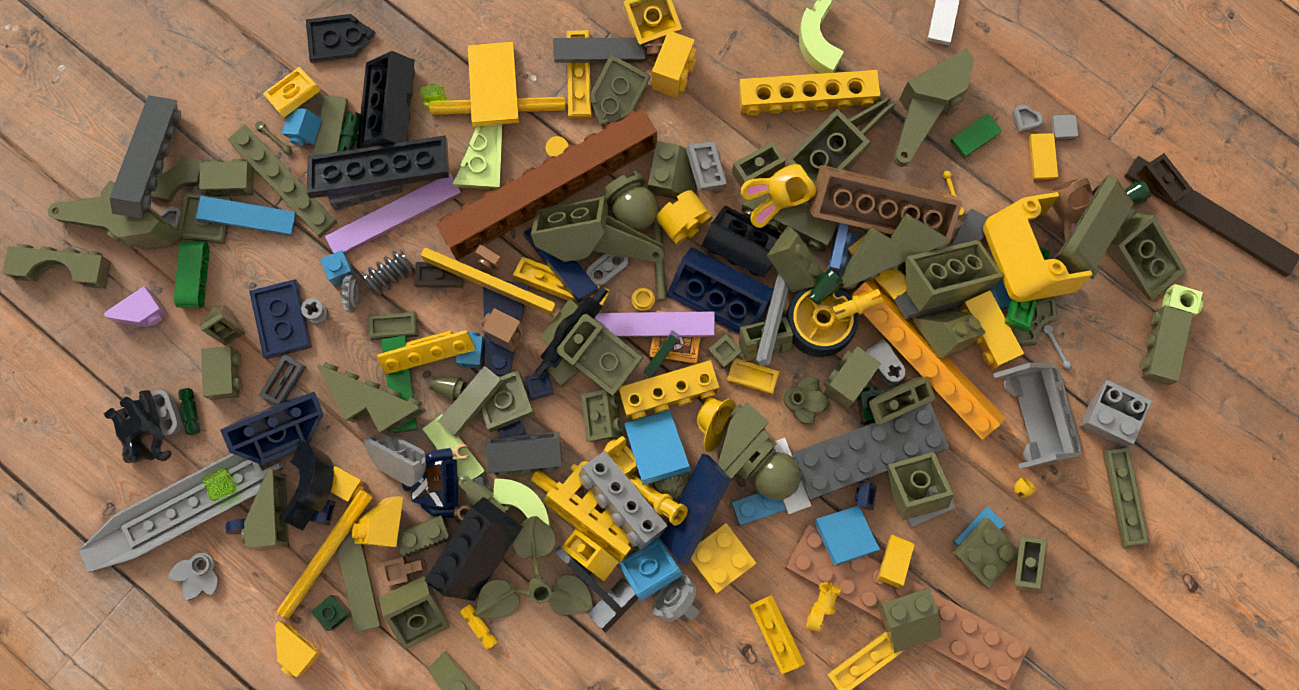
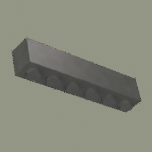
(145, 157)

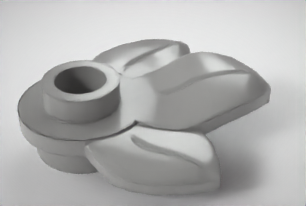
(193, 577)

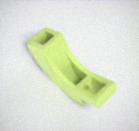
(814, 48)
(520, 496)

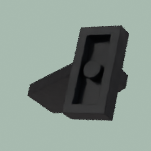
(612, 604)

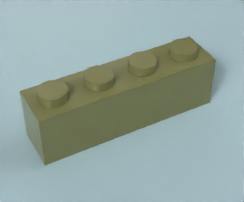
(812, 230)

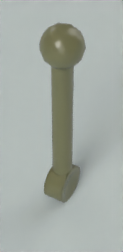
(260, 126)

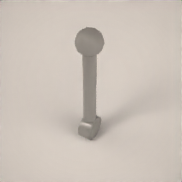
(1048, 329)

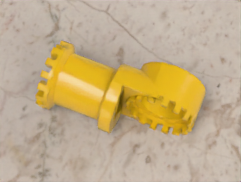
(823, 606)

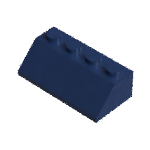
(718, 288)

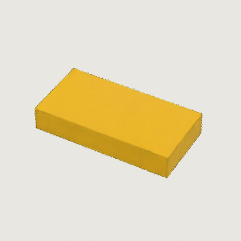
(1043, 156)
(753, 376)
(896, 561)

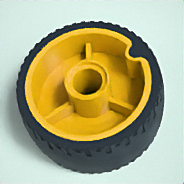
(815, 337)

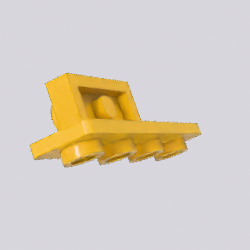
(426, 351)

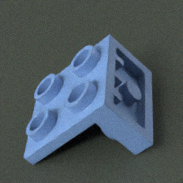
(842, 241)

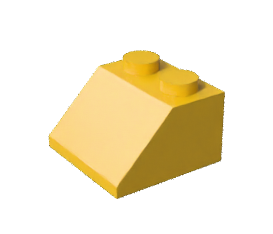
(651, 19)
(380, 524)

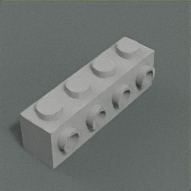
(622, 501)

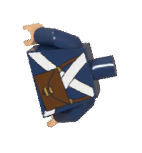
(439, 485)

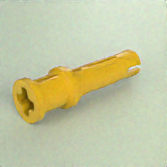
(662, 503)

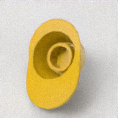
(713, 420)

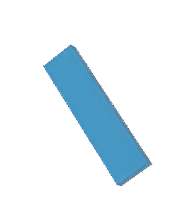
(246, 216)

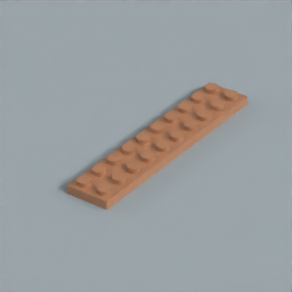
(964, 635)

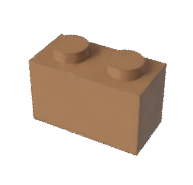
(502, 329)

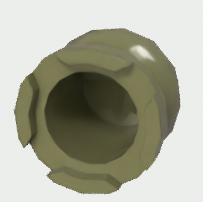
(631, 201)
(773, 473)

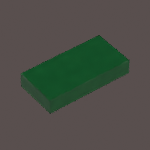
(661, 354)

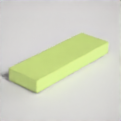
(444, 439)

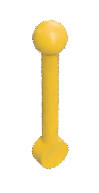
(947, 175)

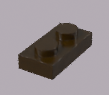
(1167, 178)
(432, 276)

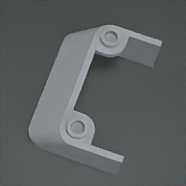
(1045, 413)

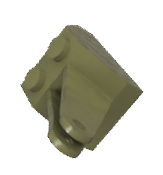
(930, 97)
(838, 141)
(96, 212)
(583, 226)

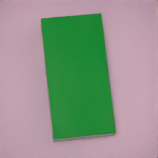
(975, 135)

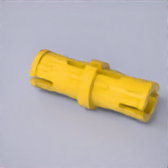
(858, 304)

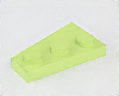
(482, 160)

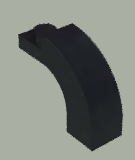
(313, 487)

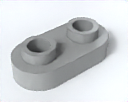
(607, 268)
(167, 412)

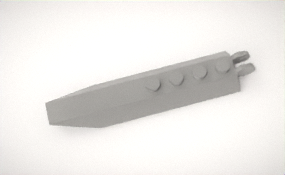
(170, 513)

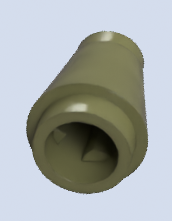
(448, 386)

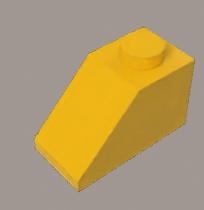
(590, 554)
(294, 650)

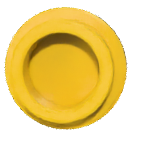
(643, 299)

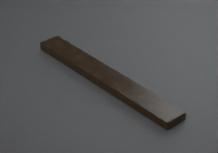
(1224, 224)

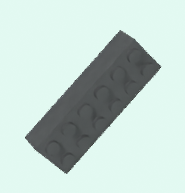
(868, 451)

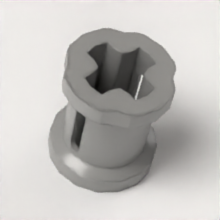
(314, 304)

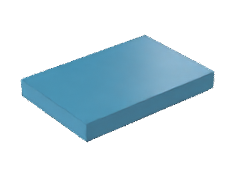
(656, 447)

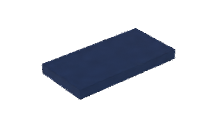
(701, 499)

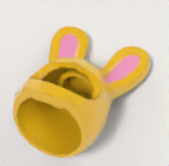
(786, 189)

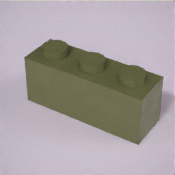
(1166, 345)

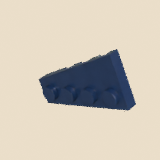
(496, 357)

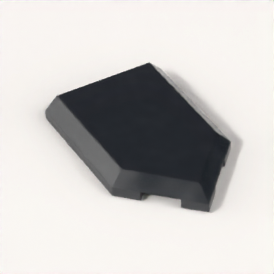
(336, 37)

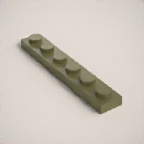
(282, 180)

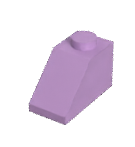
(138, 309)

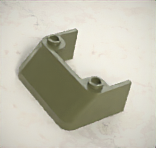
(1096, 227)

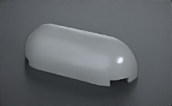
(397, 458)

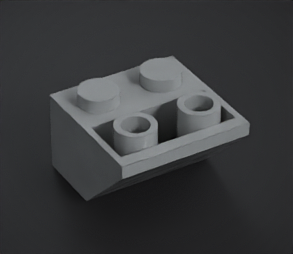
(1115, 414)

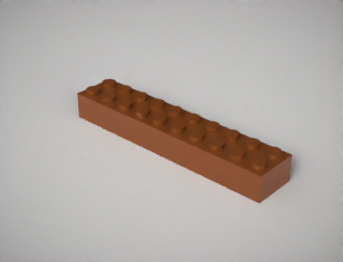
(548, 184)

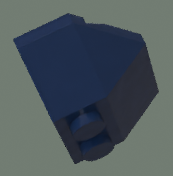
(274, 430)

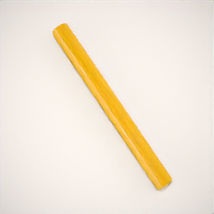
(524, 105)
(324, 554)

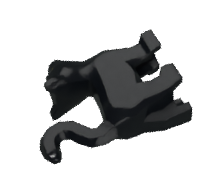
(134, 423)

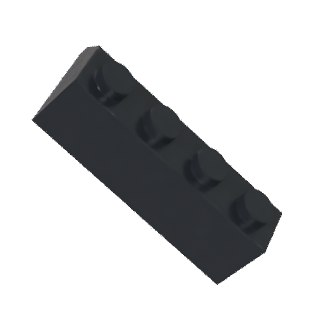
(386, 100)
(474, 551)

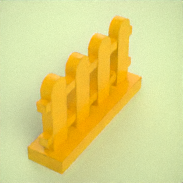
(579, 515)

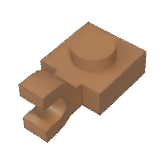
(488, 259)
(398, 571)

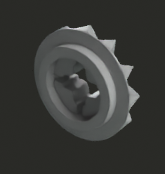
(350, 293)

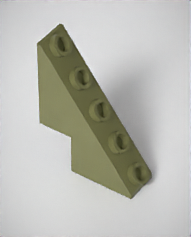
(880, 252)
(360, 399)

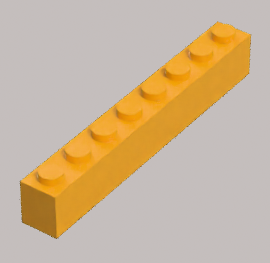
(942, 373)

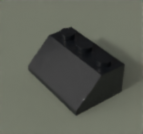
(741, 242)

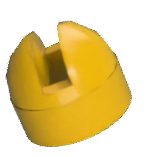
(1025, 487)

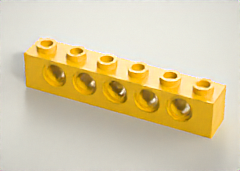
(864, 81)

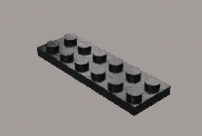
(377, 167)

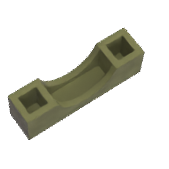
(29, 264)

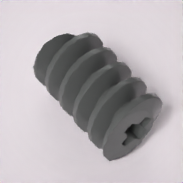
(387, 272)

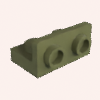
(601, 415)

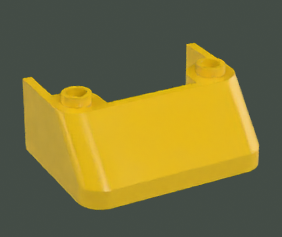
(1019, 256)

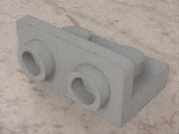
(706, 166)

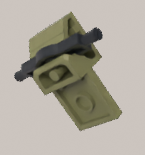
(588, 345)

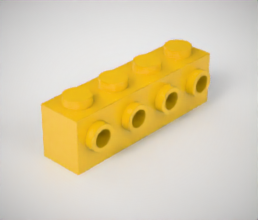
(669, 389)

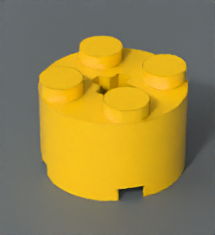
(684, 217)

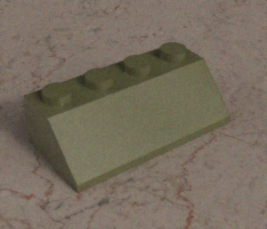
(950, 275)

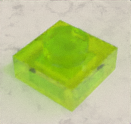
(432, 93)
(219, 484)

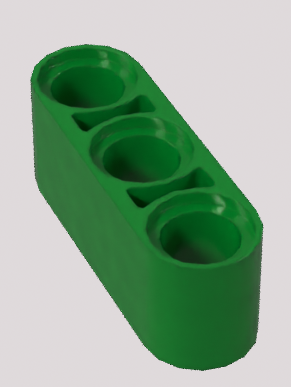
(191, 274)

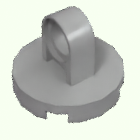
(676, 600)

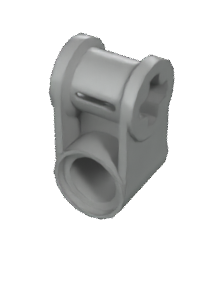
(884, 354)

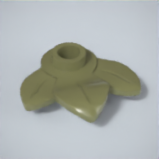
(809, 402)

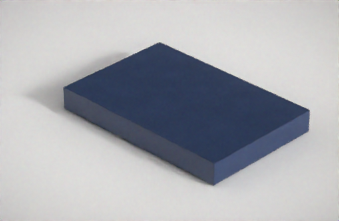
(280, 319)

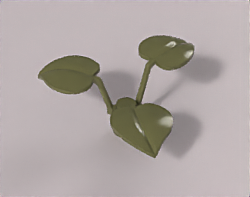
(566, 598)

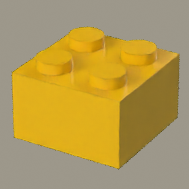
(673, 64)
(721, 558)

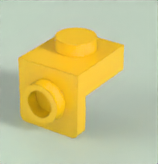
(621, 455)

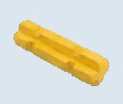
(478, 627)

